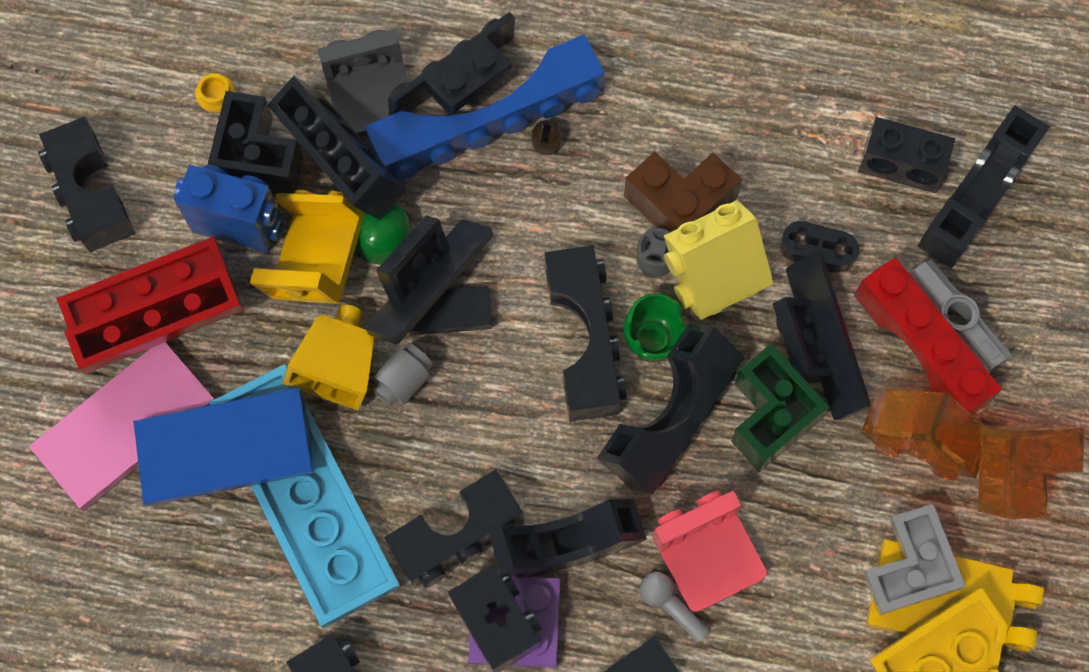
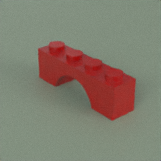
(902, 307)

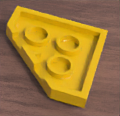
(958, 639)

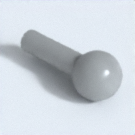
(658, 591)

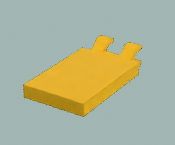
(993, 579)

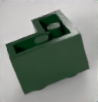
(784, 407)

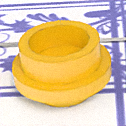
(211, 92)

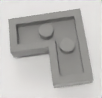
(927, 565)

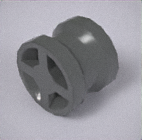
(652, 244)

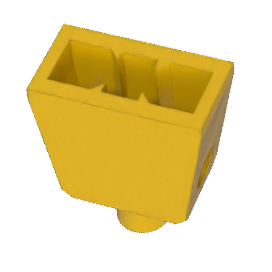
(333, 359)

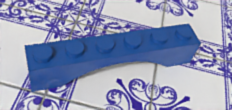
(414, 141)

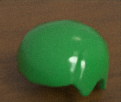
(383, 236)
(653, 327)

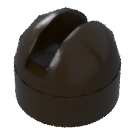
(555, 139)

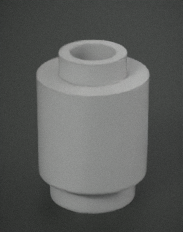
(402, 375)

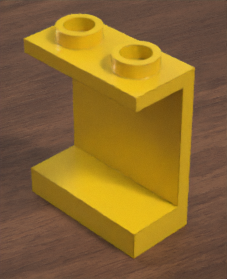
(315, 249)

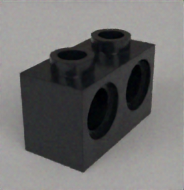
(906, 155)

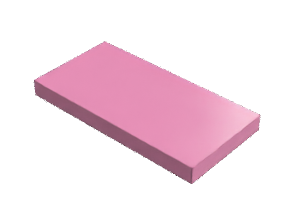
(97, 440)

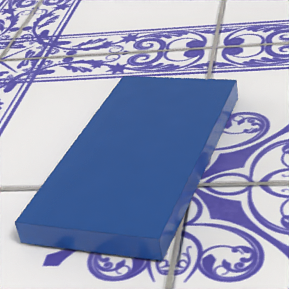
(223, 447)

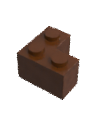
(674, 200)

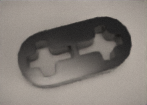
(822, 241)

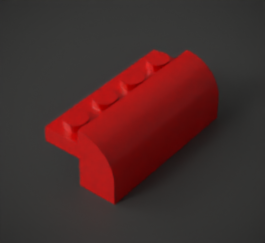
(148, 305)

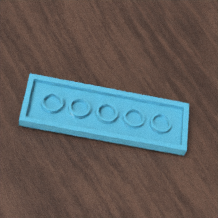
(321, 525)

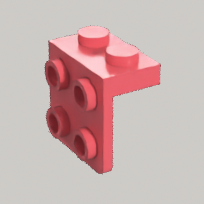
(708, 551)

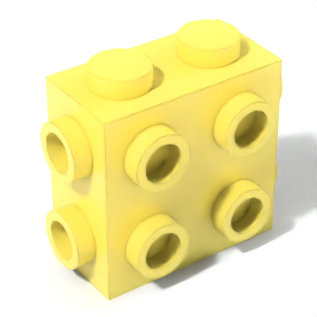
(718, 260)

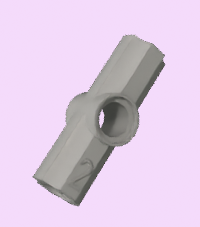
(948, 300)

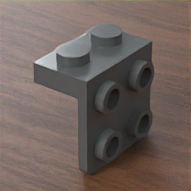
(363, 76)

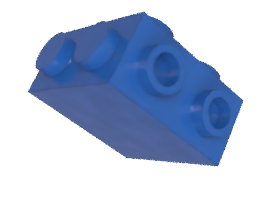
(229, 207)

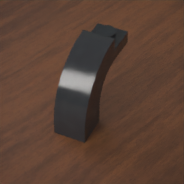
(568, 541)

